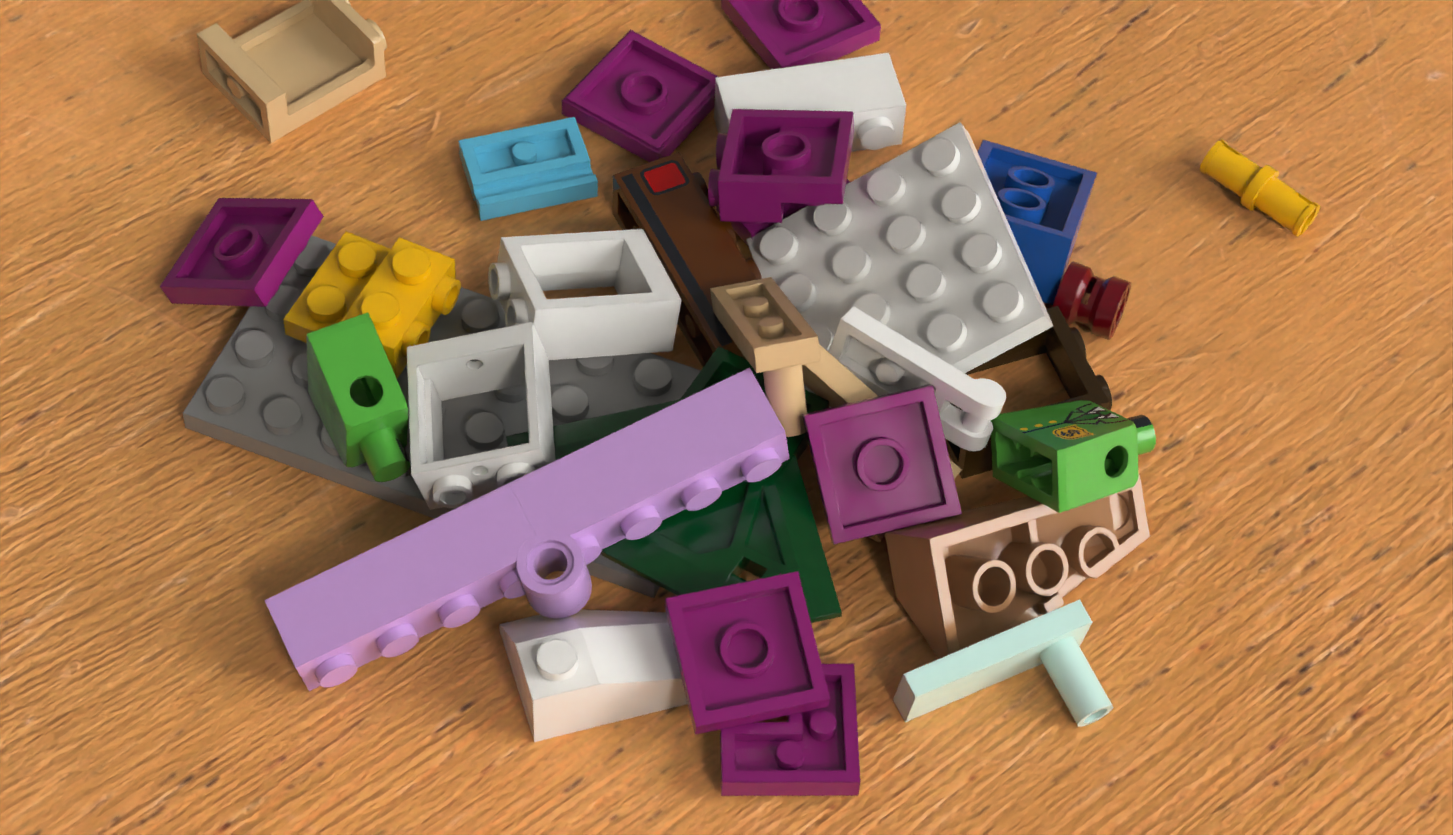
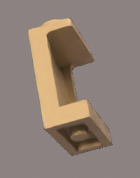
(294, 63)

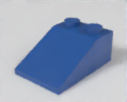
(1043, 207)

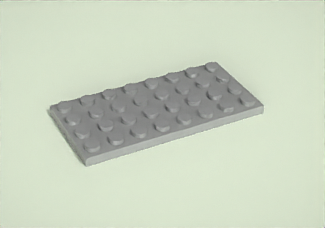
(263, 405)

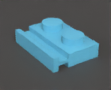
(528, 168)

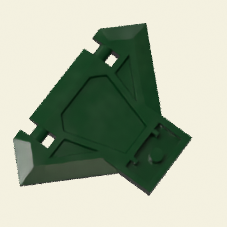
(749, 527)

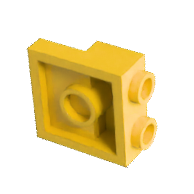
(397, 286)

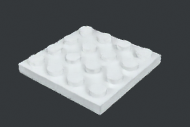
(914, 250)

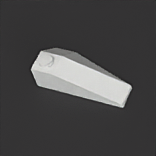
(592, 668)

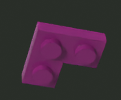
(800, 757)

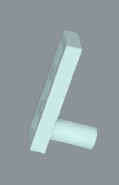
(1045, 640)

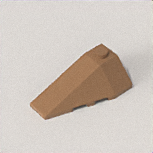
(1007, 563)

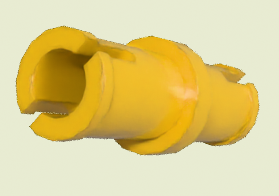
(1259, 187)

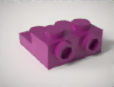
(780, 160)

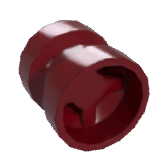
(1104, 298)

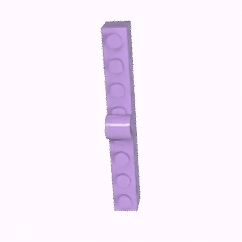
(529, 529)

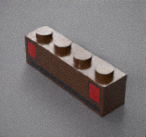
(689, 241)

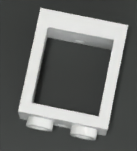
(633, 322)
(444, 372)

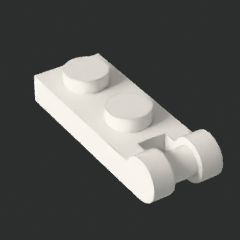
(895, 364)

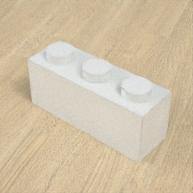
(852, 84)

